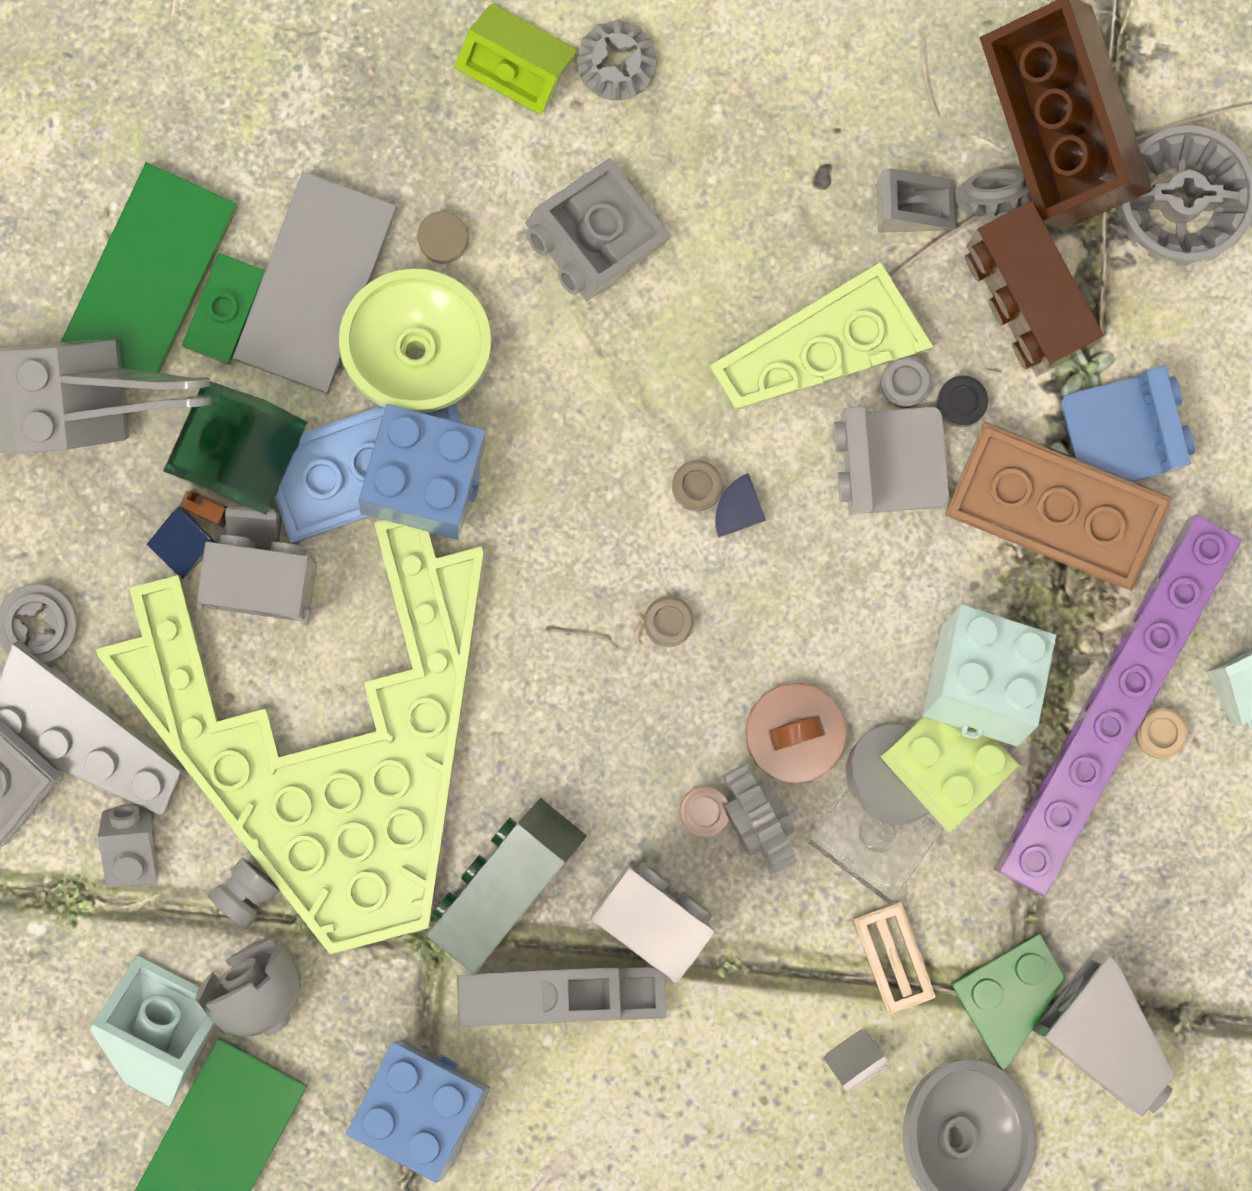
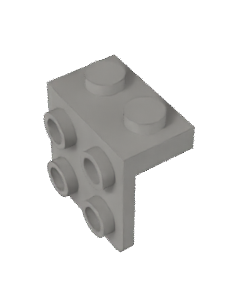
(891, 460)

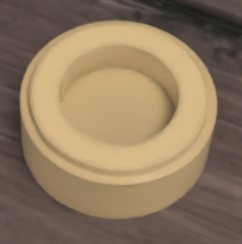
(1162, 733)

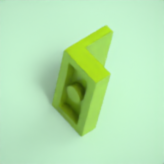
(514, 58)

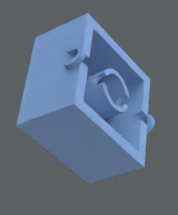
(422, 471)
(418, 1110)

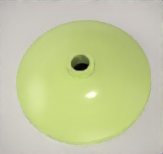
(411, 312)

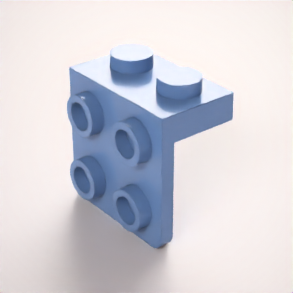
(1130, 426)

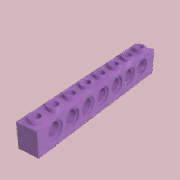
(1117, 705)

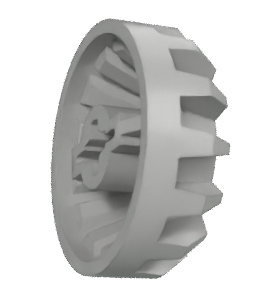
(1219, 186)

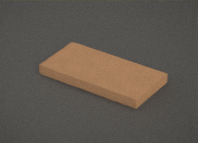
(1058, 506)

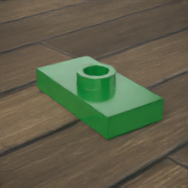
(223, 309)

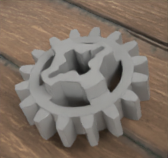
(759, 818)

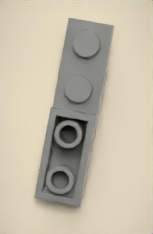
(561, 996)

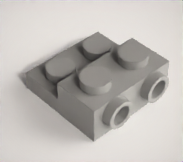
(595, 230)

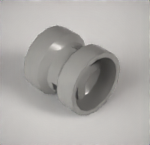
(244, 893)

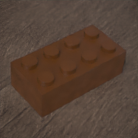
(1065, 113)

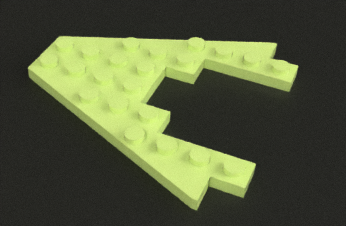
(345, 824)

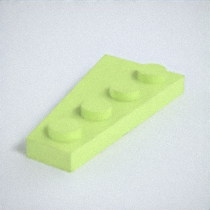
(832, 338)

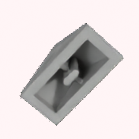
(914, 202)

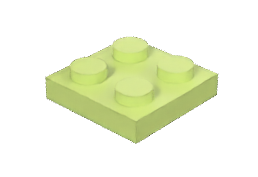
(947, 769)

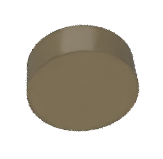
(442, 237)
(697, 485)
(668, 621)

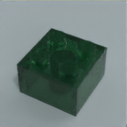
(236, 447)

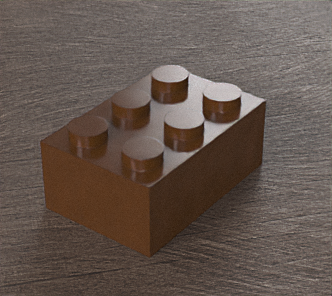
(1032, 290)

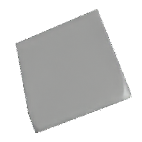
(254, 525)
(856, 1060)

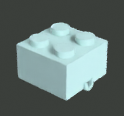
(989, 676)

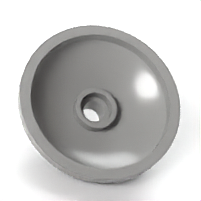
(987, 1124)

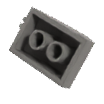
(76, 395)

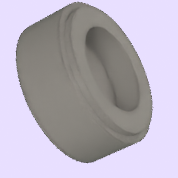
(905, 382)

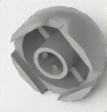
(254, 992)

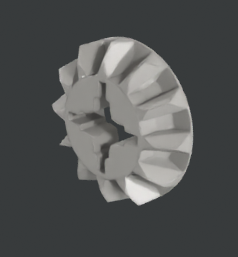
(608, 81)
(993, 192)
(29, 602)

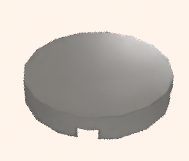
(874, 781)

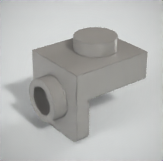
(127, 846)

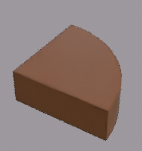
(204, 508)

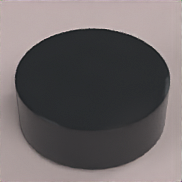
(962, 401)

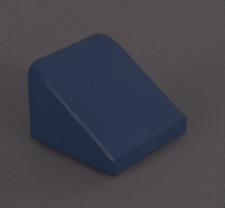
(180, 542)

